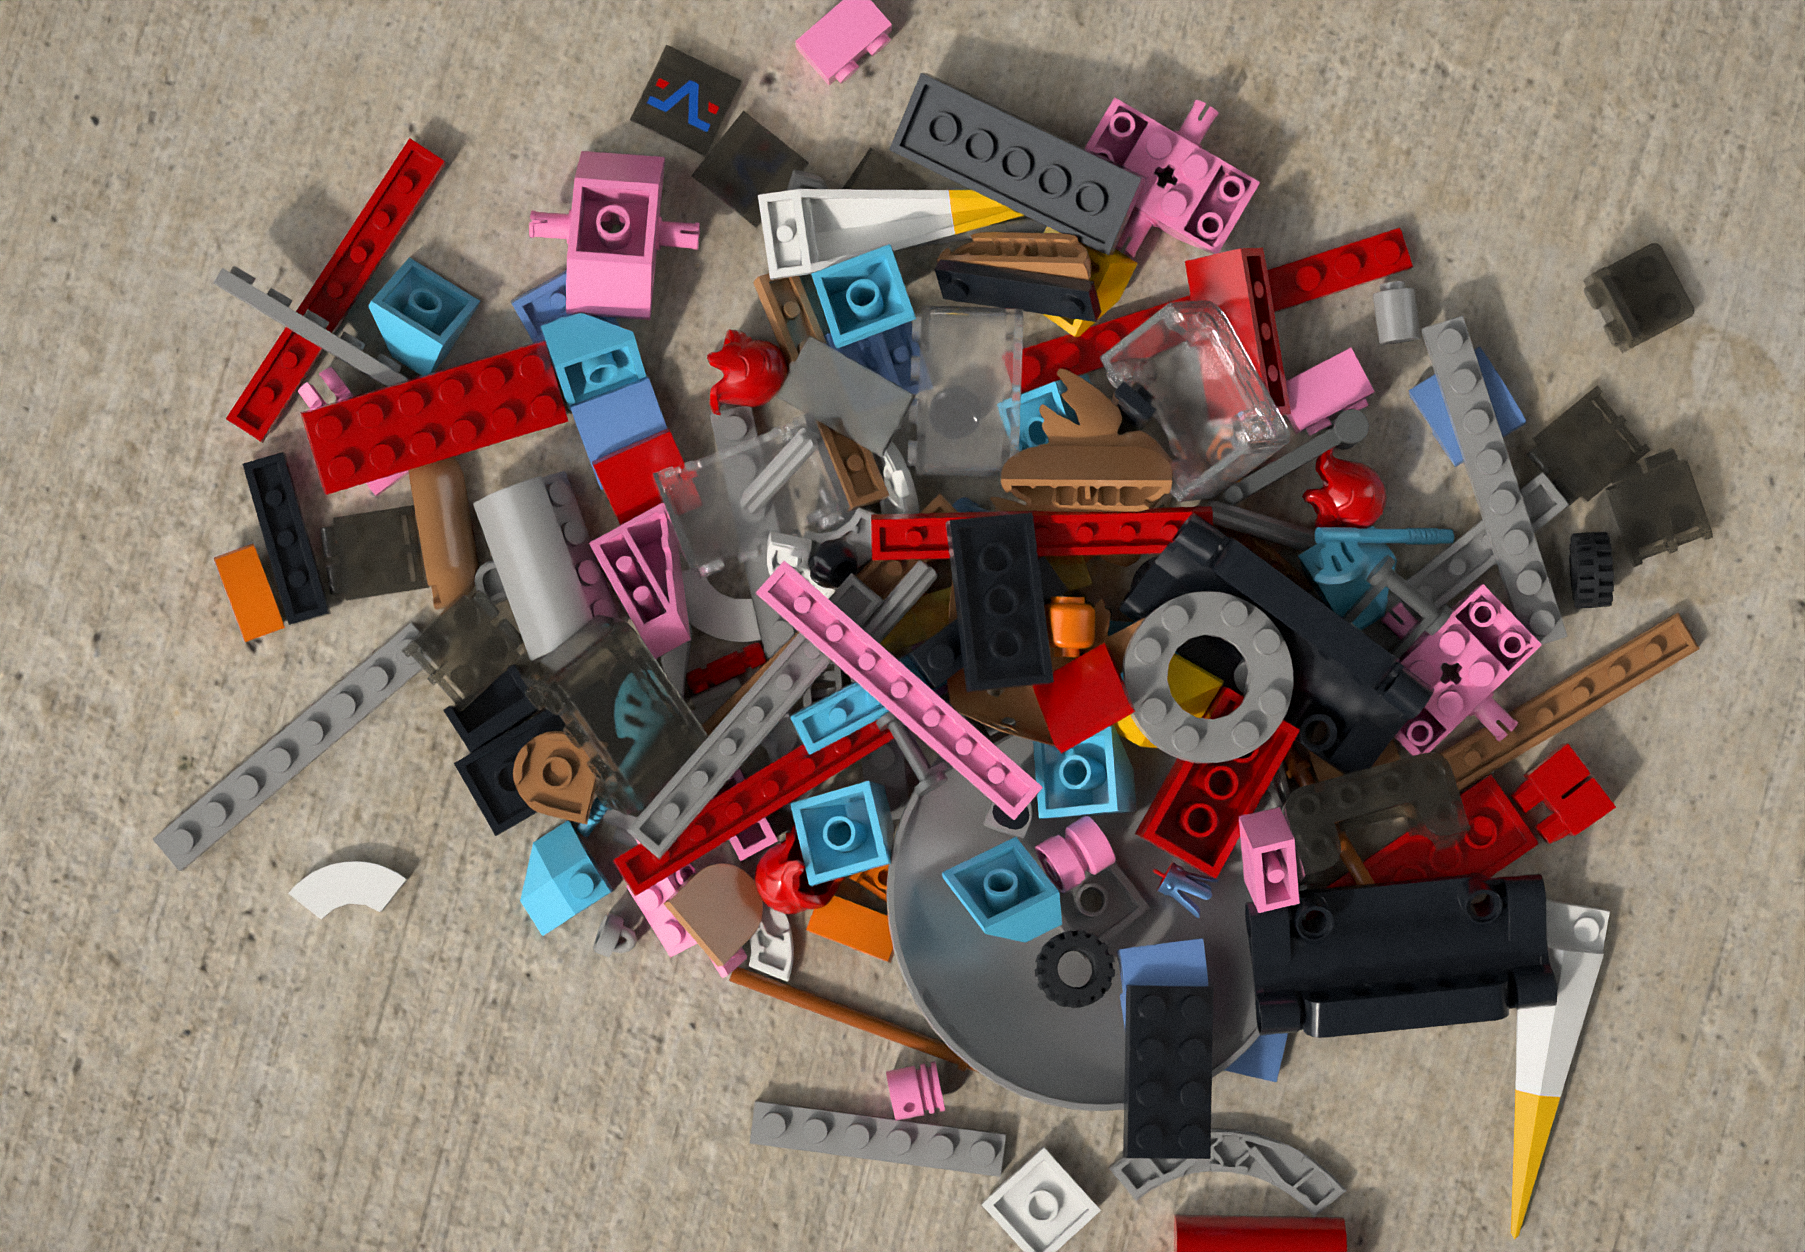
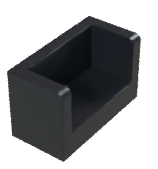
(493, 711)

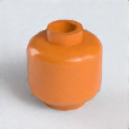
(1069, 625)

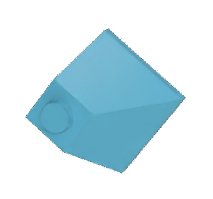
(863, 296)
(421, 316)
(591, 356)
(1085, 779)
(844, 831)
(1007, 892)

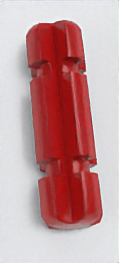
(726, 667)

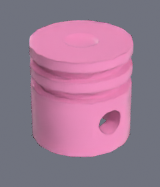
(915, 1091)

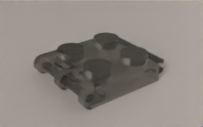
(1585, 448)
(1657, 505)
(373, 554)
(466, 648)

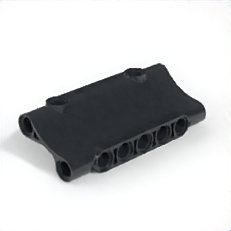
(1336, 667)
(1401, 955)

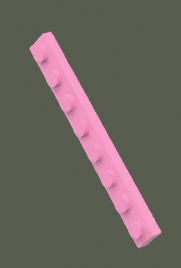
(899, 690)

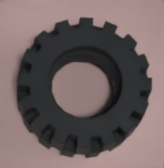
(1591, 569)
(1100, 962)

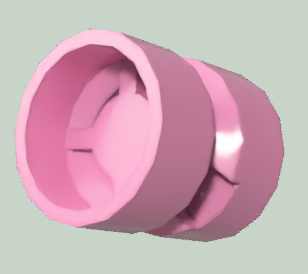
(1080, 851)

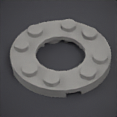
(1159, 714)

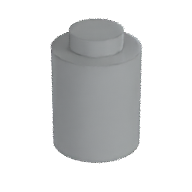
(1396, 313)

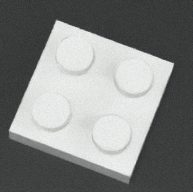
(1041, 1205)

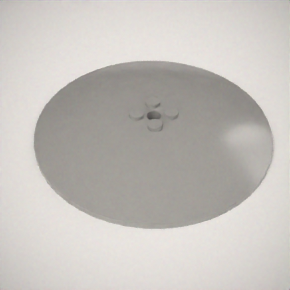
(984, 987)

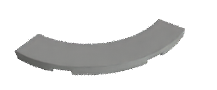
(1241, 1154)

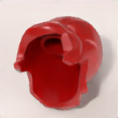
(751, 372)
(1349, 495)
(784, 881)

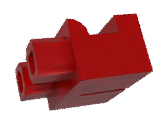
(1549, 782)

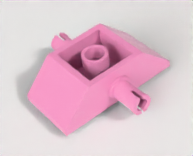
(1206, 189)
(614, 270)
(1486, 645)

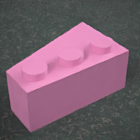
(647, 577)

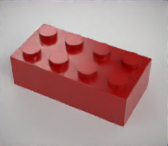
(1202, 802)

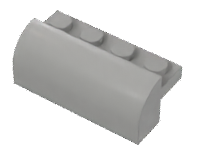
(544, 560)

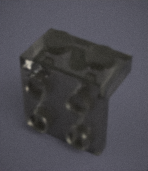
(1638, 297)

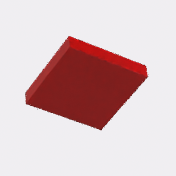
(629, 471)
(1084, 698)

